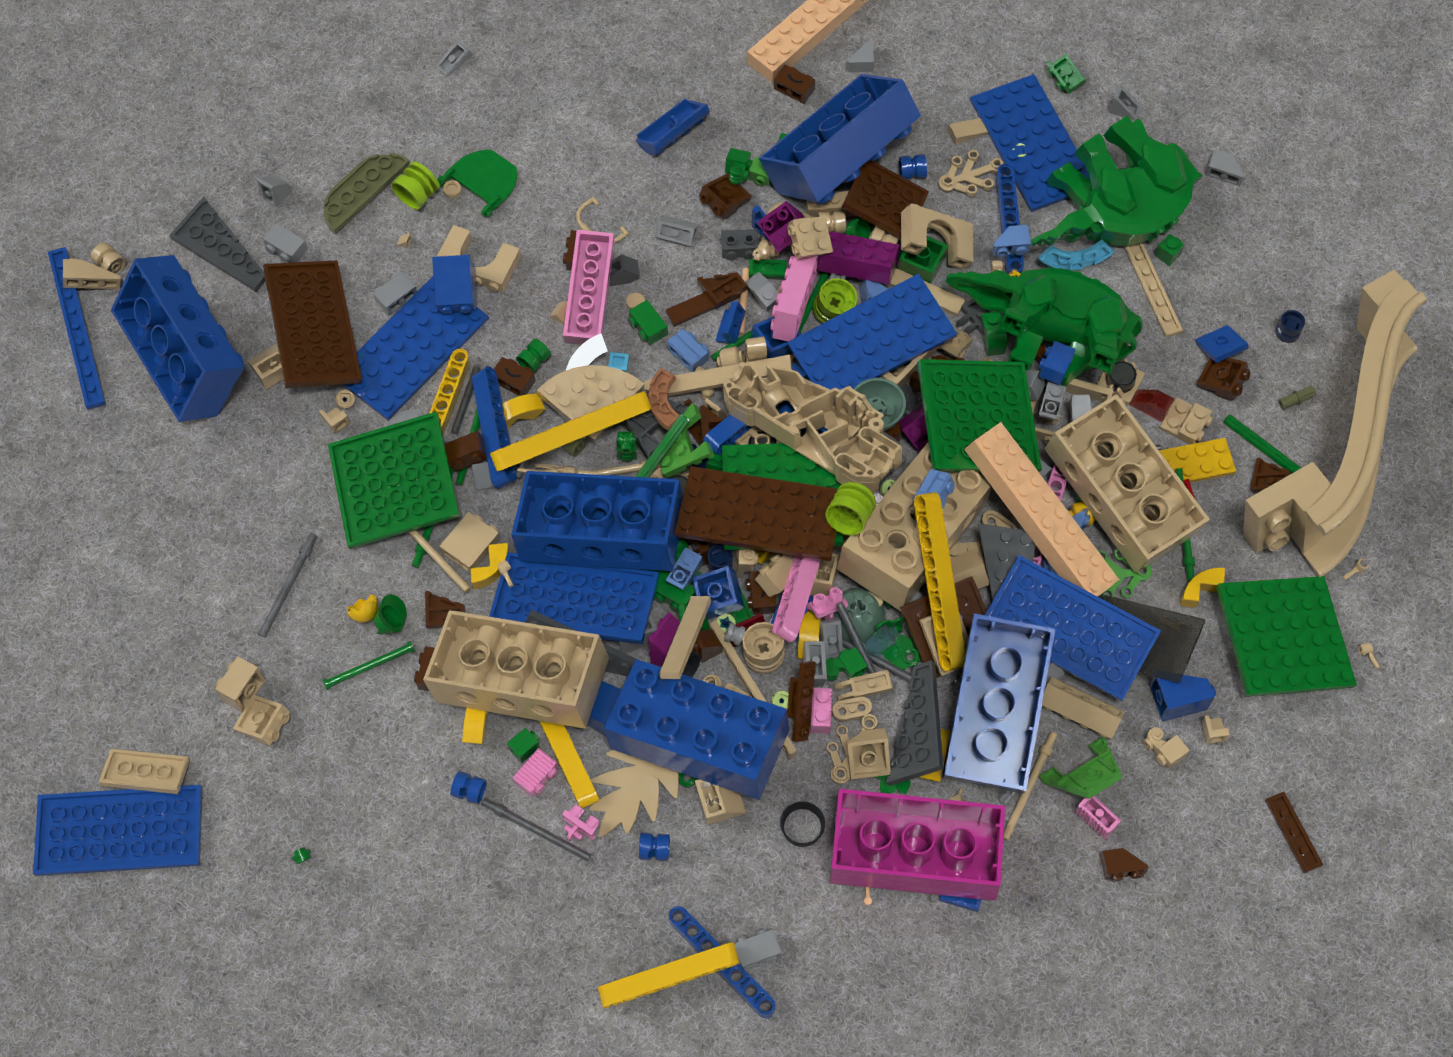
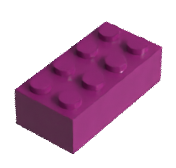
(860, 258)

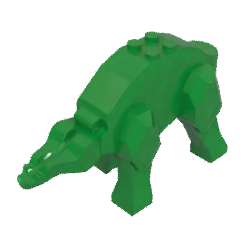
(1127, 202)
(1057, 308)

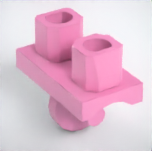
(824, 605)
(573, 818)

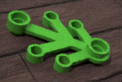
(1121, 574)

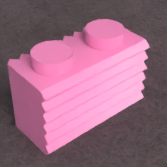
(821, 711)
(535, 773)
(1098, 816)

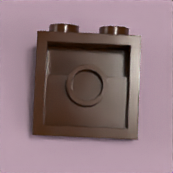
(724, 196)
(1224, 377)

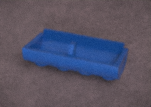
(671, 126)

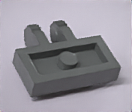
(973, 313)

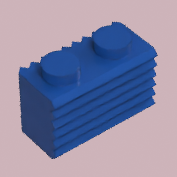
(1057, 362)

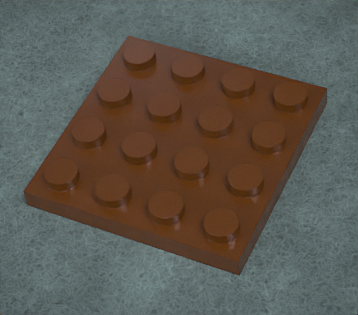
(881, 196)
(968, 602)

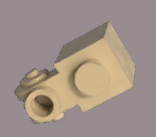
(1166, 752)

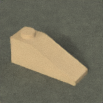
(83, 274)

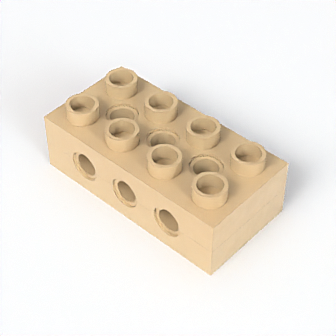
(1138, 464)
(888, 550)
(517, 669)

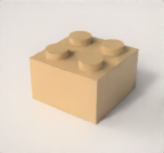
(239, 683)

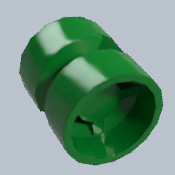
(535, 353)

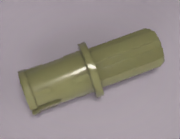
(1297, 397)

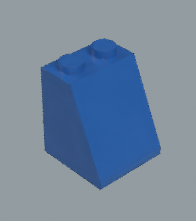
(454, 283)
(1181, 698)
(603, 706)

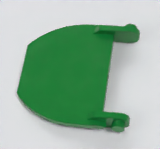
(484, 175)

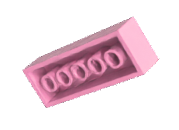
(588, 286)
(794, 297)

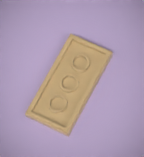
(144, 771)

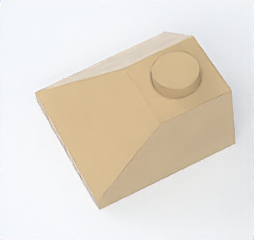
(869, 754)

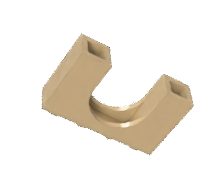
(955, 231)
(494, 275)

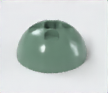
(884, 397)
(863, 620)

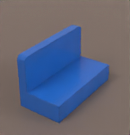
(731, 323)

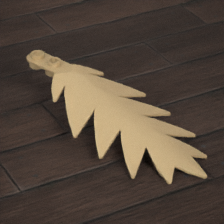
(636, 785)

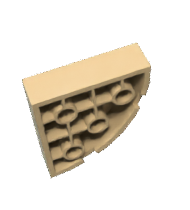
(586, 390)

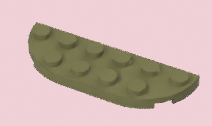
(361, 187)

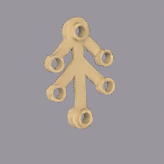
(968, 175)
(844, 766)

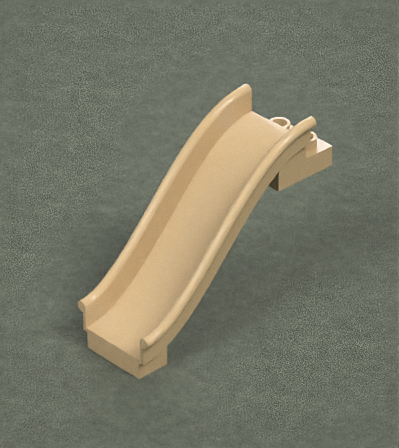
(1305, 505)

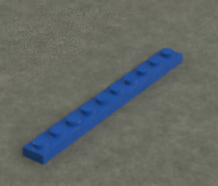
(77, 334)

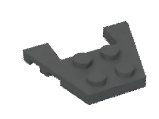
(645, 424)

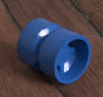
(913, 166)
(468, 787)
(654, 846)

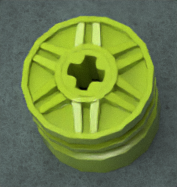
(415, 185)
(834, 299)
(850, 508)

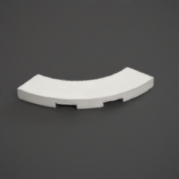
(587, 352)

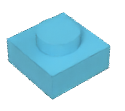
(619, 361)

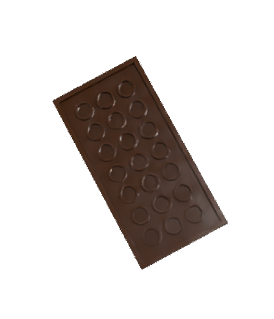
(311, 324)
(757, 513)

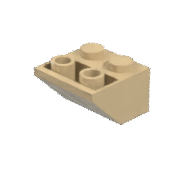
(267, 366)
(826, 576)
(718, 802)

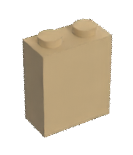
(469, 542)

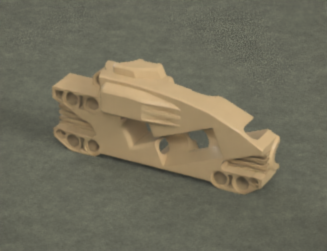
(854, 436)

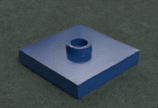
(1221, 343)

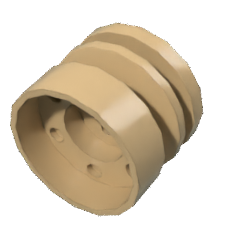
(757, 640)

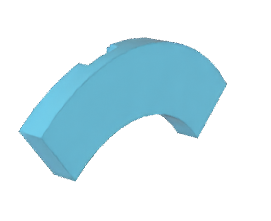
(1076, 259)

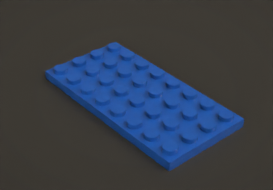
(1024, 115)
(873, 336)
(410, 350)
(583, 597)
(1090, 635)
(117, 831)

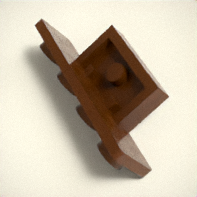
(800, 700)

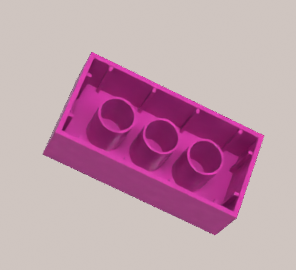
(918, 844)

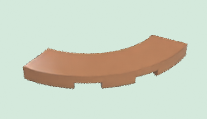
(658, 398)

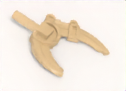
(560, 469)

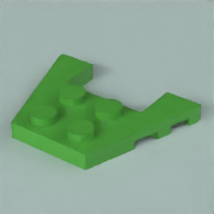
(681, 452)
(1090, 777)

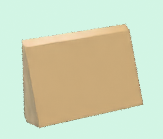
(969, 565)

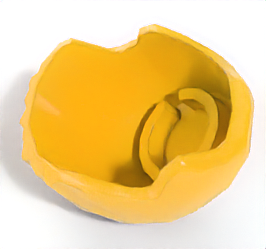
(363, 610)

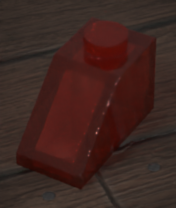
(1152, 403)

